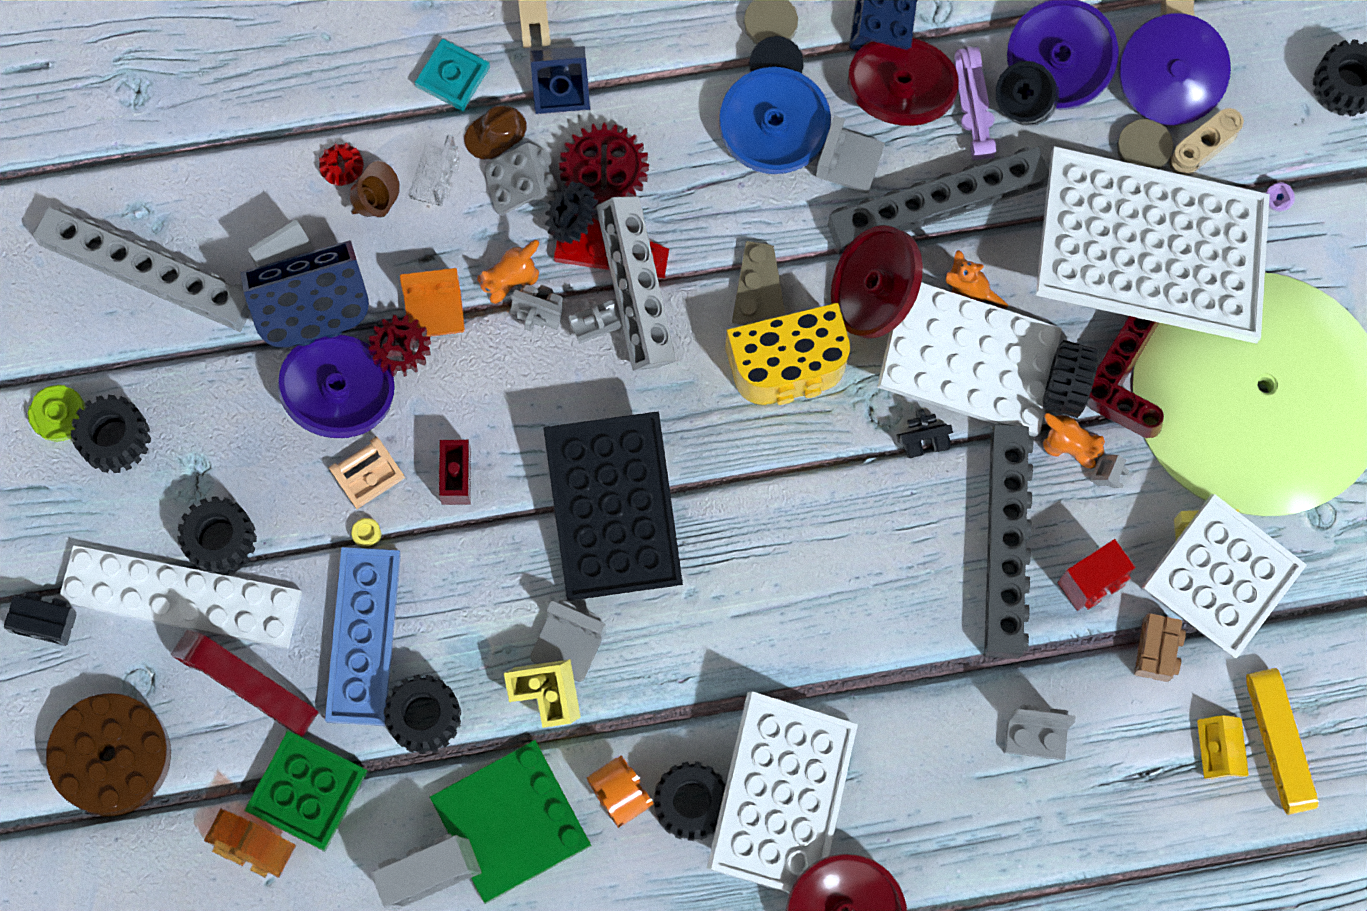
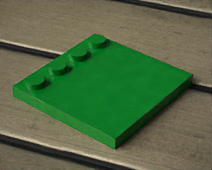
(512, 819)

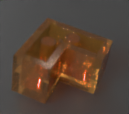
(248, 842)

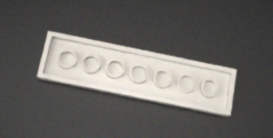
(181, 597)

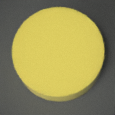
(366, 533)

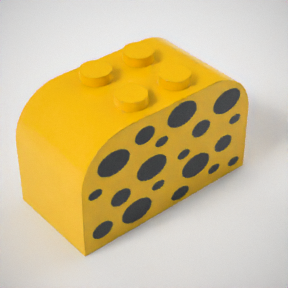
(789, 355)

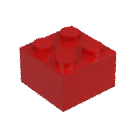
(1095, 575)

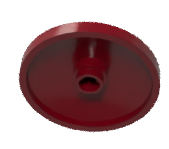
(903, 84)
(877, 281)
(846, 884)

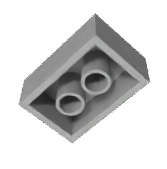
(425, 871)

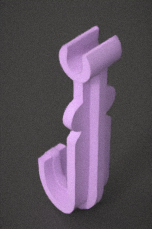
(974, 102)

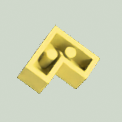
(551, 685)

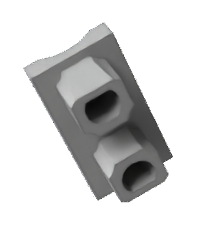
(536, 310)
(596, 321)

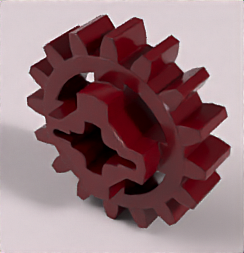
(406, 335)

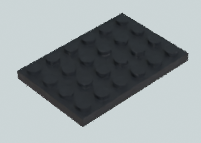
(613, 506)

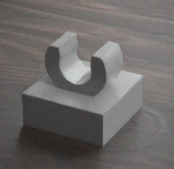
(1109, 470)

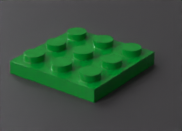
(306, 791)

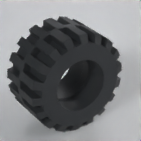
(1333, 88)
(1070, 378)
(95, 418)
(207, 515)
(405, 696)
(689, 775)

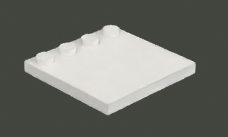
(1224, 576)

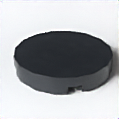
(776, 52)

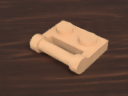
(370, 480)

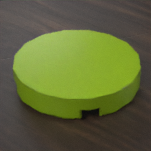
(54, 411)

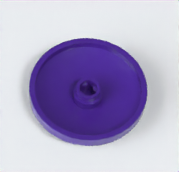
(1072, 44)
(1174, 69)
(335, 387)

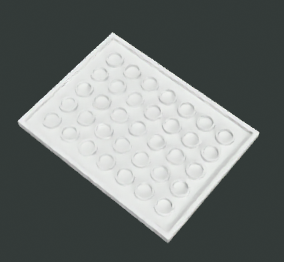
(1154, 245)

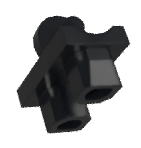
(912, 439)

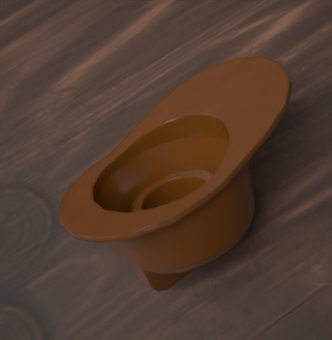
(495, 132)
(375, 190)

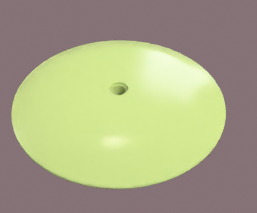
(1255, 447)

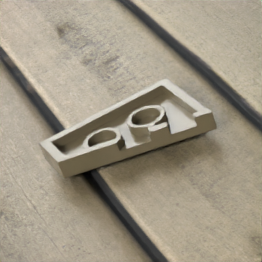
(759, 286)

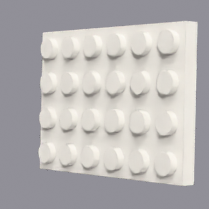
(971, 359)
(781, 792)

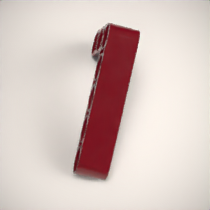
(1112, 384)
(245, 681)

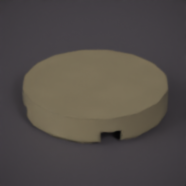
(770, 19)
(1145, 144)

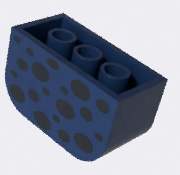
(306, 296)

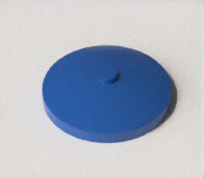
(774, 120)

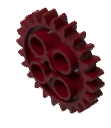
(630, 166)

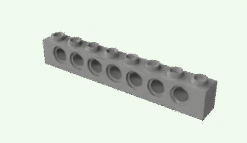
(57, 223)

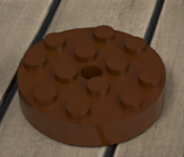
(78, 749)

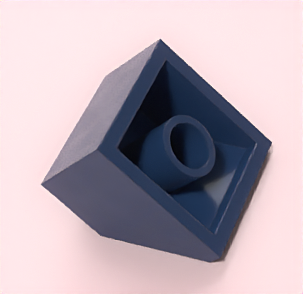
(560, 80)

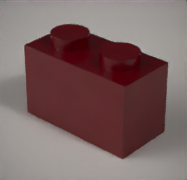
(455, 472)

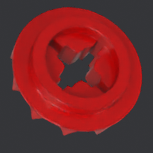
(334, 174)

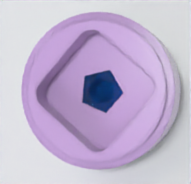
(1280, 197)

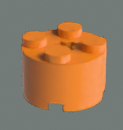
(619, 791)

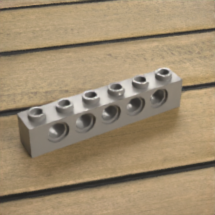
(635, 283)

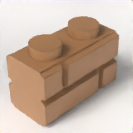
(1159, 647)

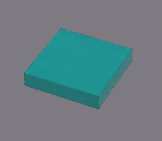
(452, 74)

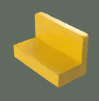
(1222, 747)

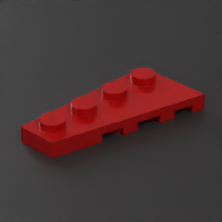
(592, 253)

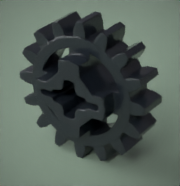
(571, 212)

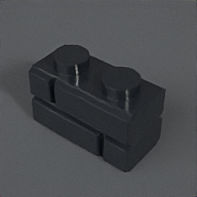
(40, 619)

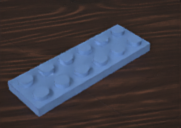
(363, 636)

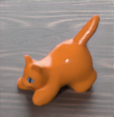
(513, 269)
(971, 282)
(1070, 438)

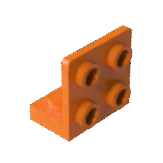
(434, 301)

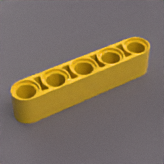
(1281, 741)

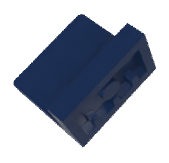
(883, 22)

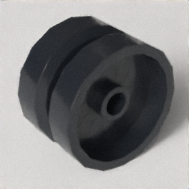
(1024, 77)

